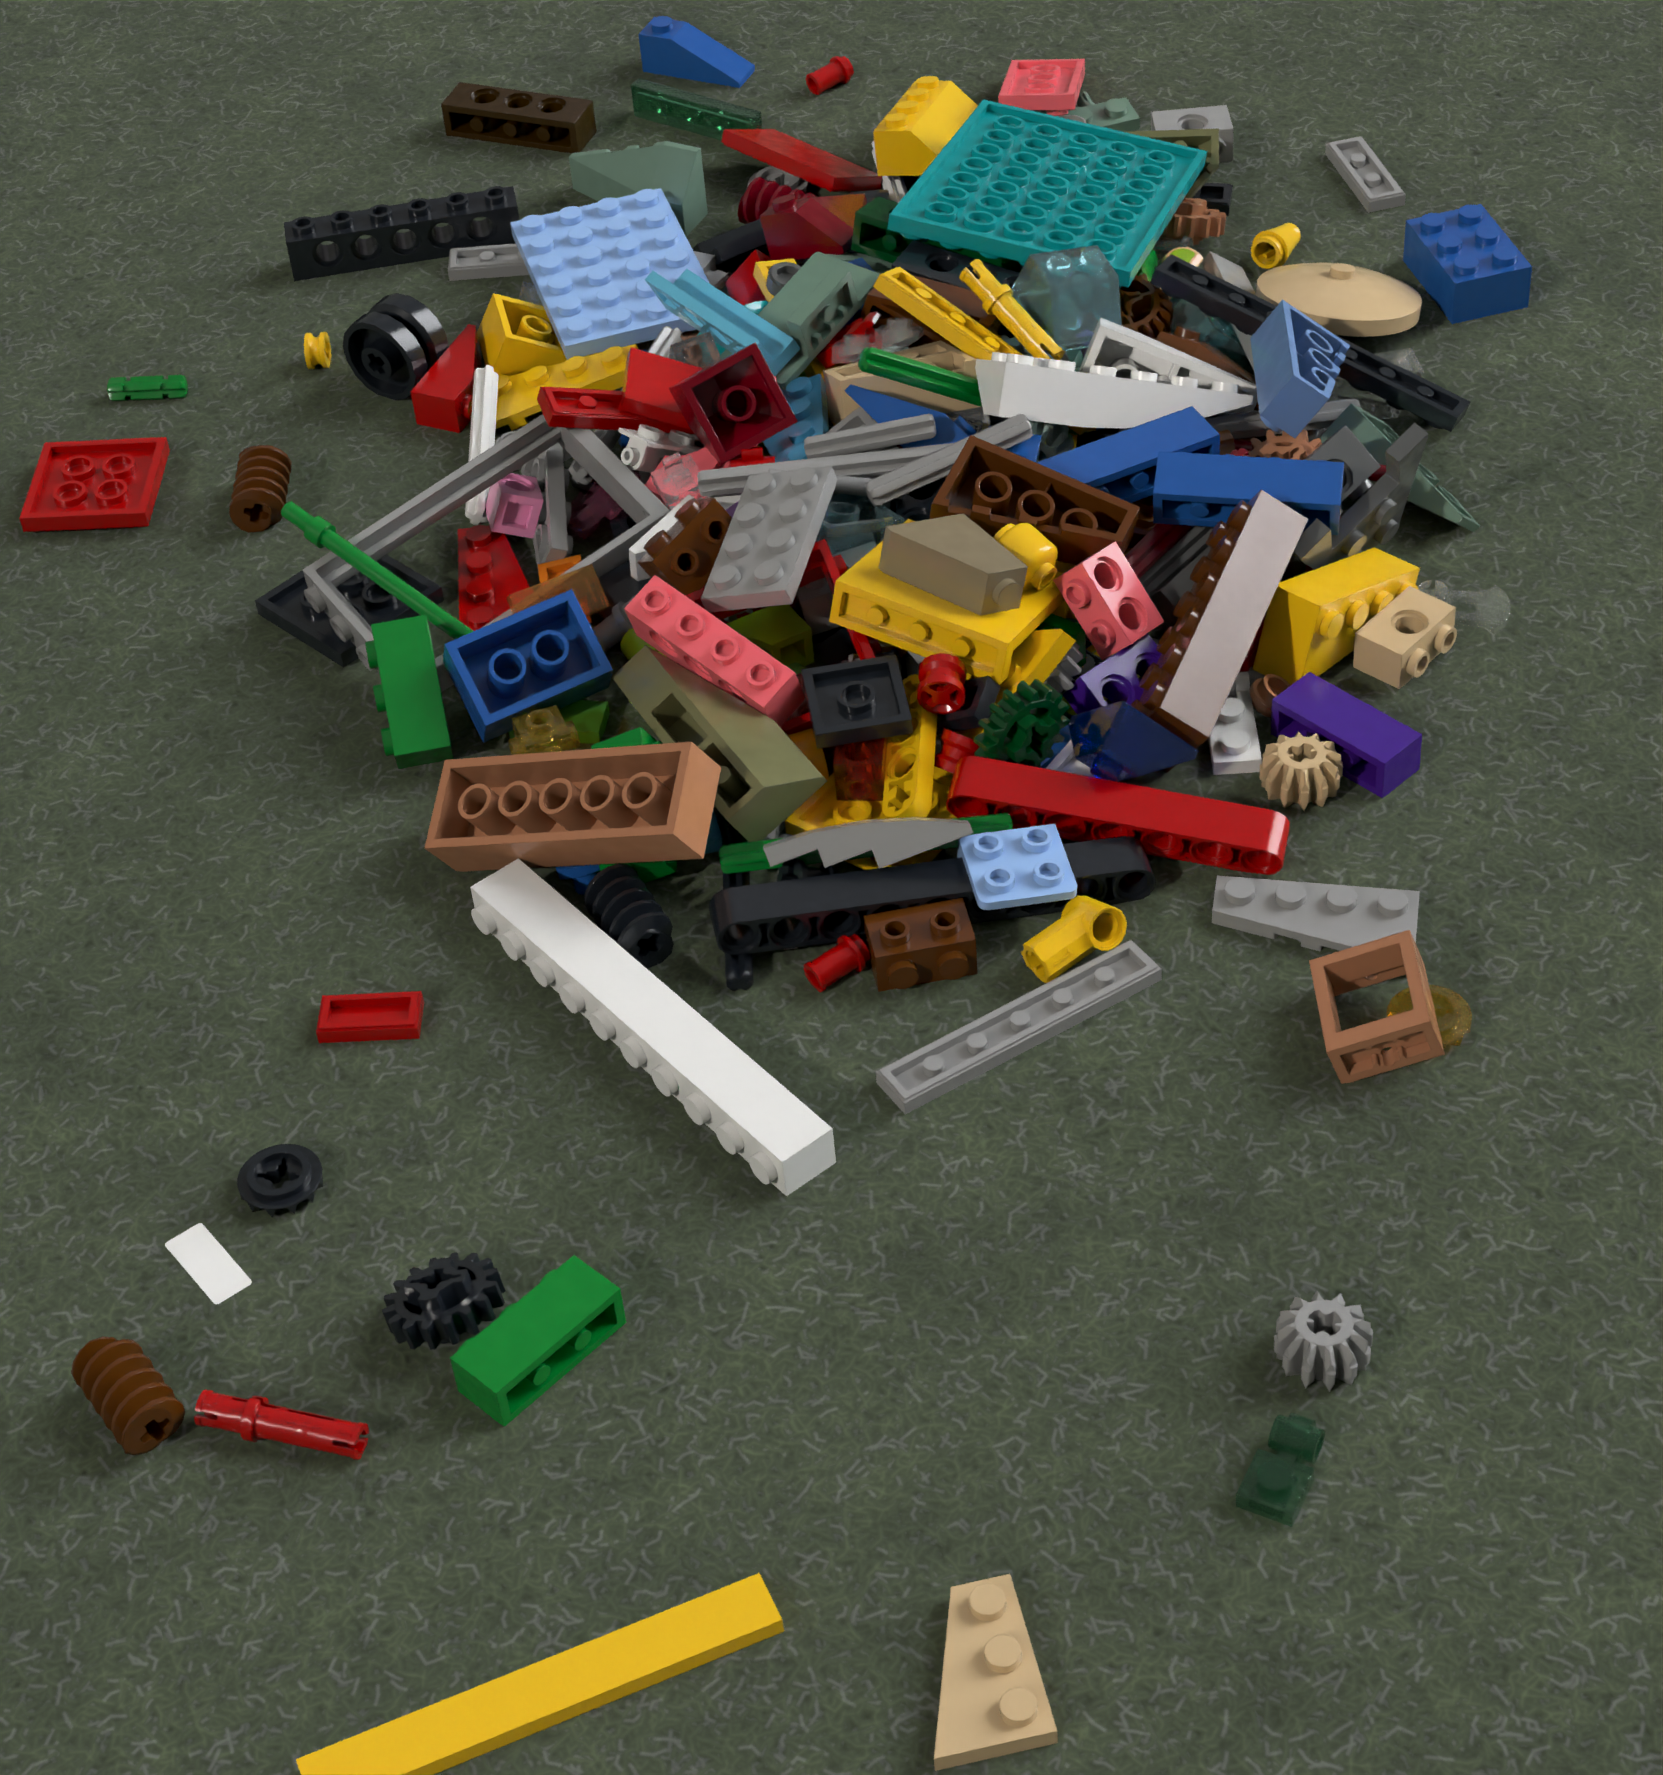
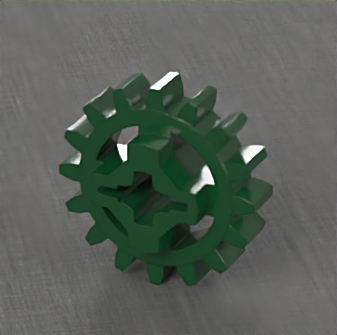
(1023, 725)

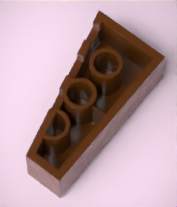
(1004, 488)

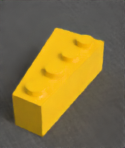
(1319, 612)

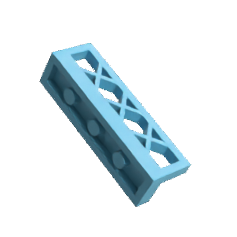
(727, 320)

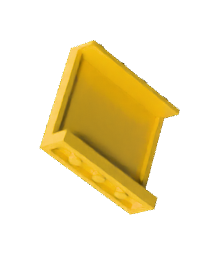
(929, 625)

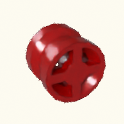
(941, 683)
(953, 749)

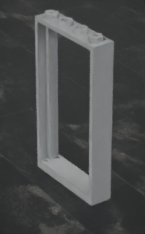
(461, 486)

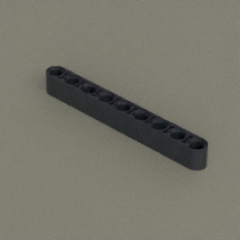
(835, 904)

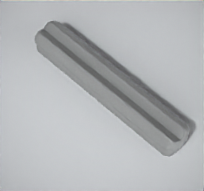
(871, 437)

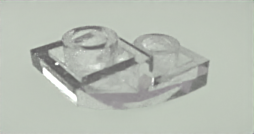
(889, 338)

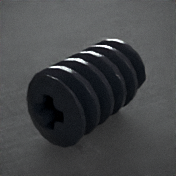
(629, 914)

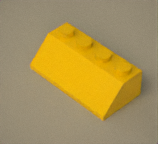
(920, 126)

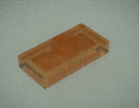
(582, 582)

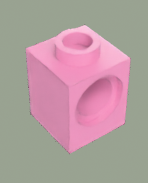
(514, 505)

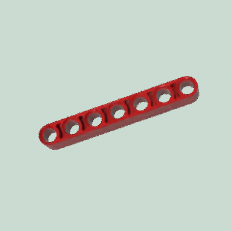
(1097, 808)

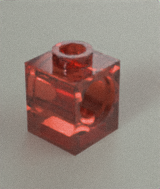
(860, 770)

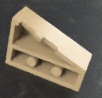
(935, 354)

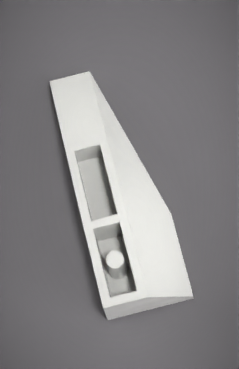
(1098, 399)

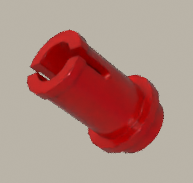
(836, 72)
(837, 962)

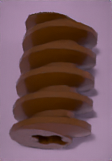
(260, 488)
(127, 1393)

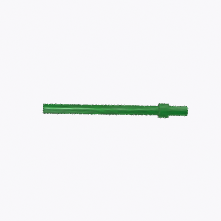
(324, 534)

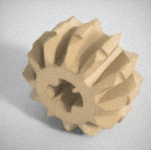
(1301, 770)

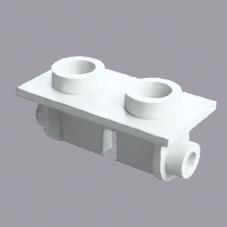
(650, 445)

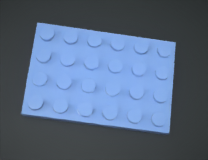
(594, 268)

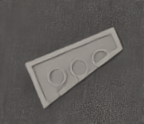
(553, 479)
(1314, 912)

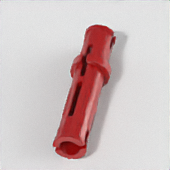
(258, 1419)

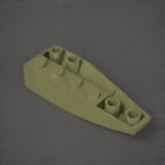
(761, 767)

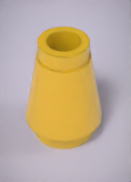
(1275, 245)

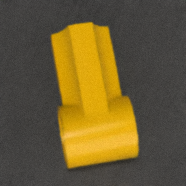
(1083, 928)

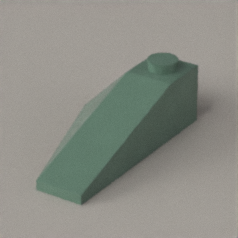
(664, 165)
(1377, 438)

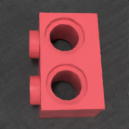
(1108, 601)

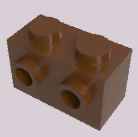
(689, 547)
(921, 944)

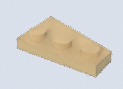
(990, 1679)

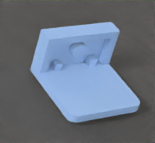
(1017, 867)

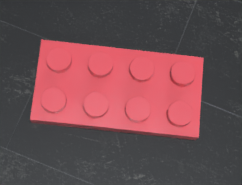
(1043, 85)

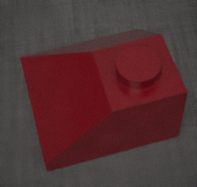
(733, 403)

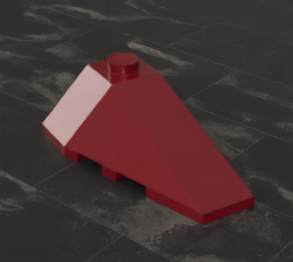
(810, 225)

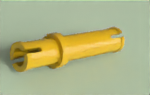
(999, 301)

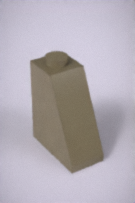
(954, 563)

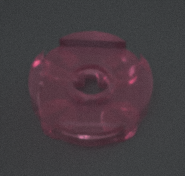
(591, 508)

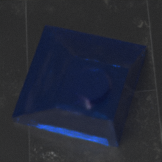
(1124, 743)

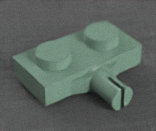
(1112, 114)

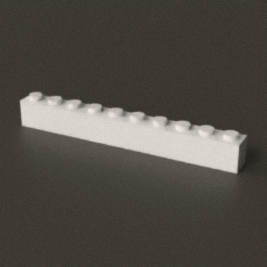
(654, 1028)

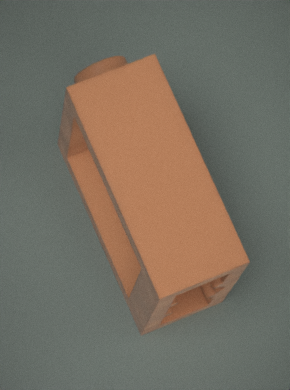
(1410, 1034)

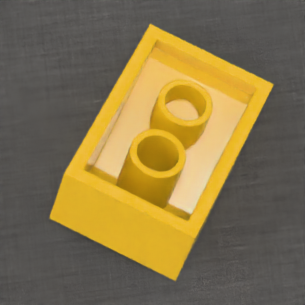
(517, 336)

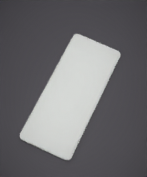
(208, 1263)

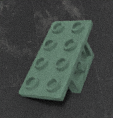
(816, 307)

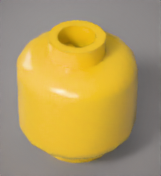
(1033, 550)

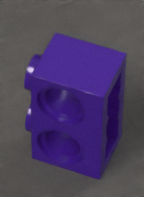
(1114, 677)

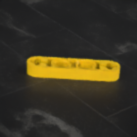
(911, 791)

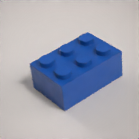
(1467, 263)
(527, 664)

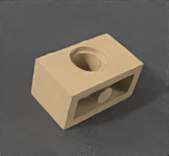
(1405, 637)

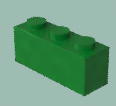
(409, 692)
(538, 1340)

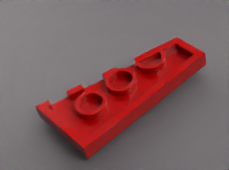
(486, 575)

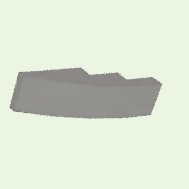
(887, 838)

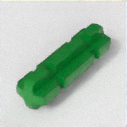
(147, 388)

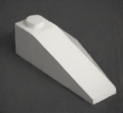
(1130, 350)

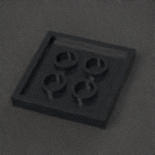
(293, 613)

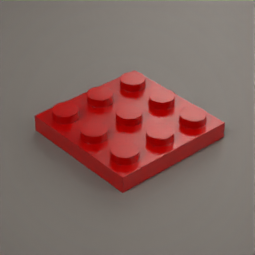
(95, 484)

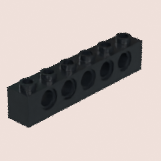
(391, 248)

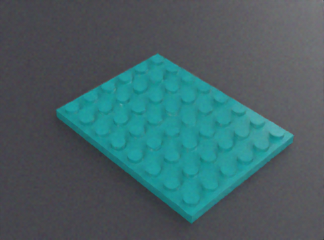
(1048, 184)

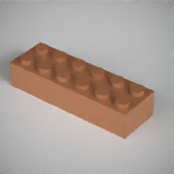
(574, 807)

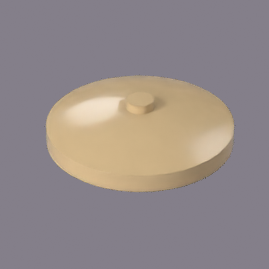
(1344, 297)

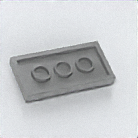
(769, 539)

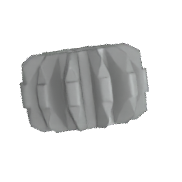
(1323, 1340)

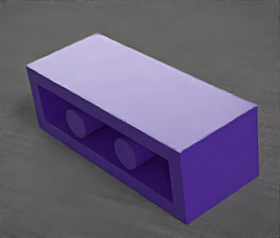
(1372, 745)

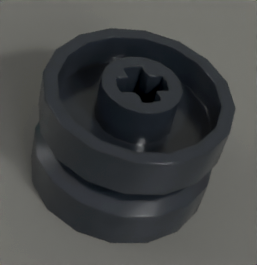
(394, 345)

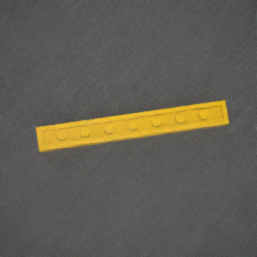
(557, 1686)

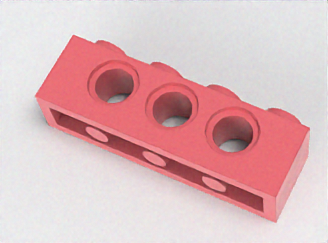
(713, 650)

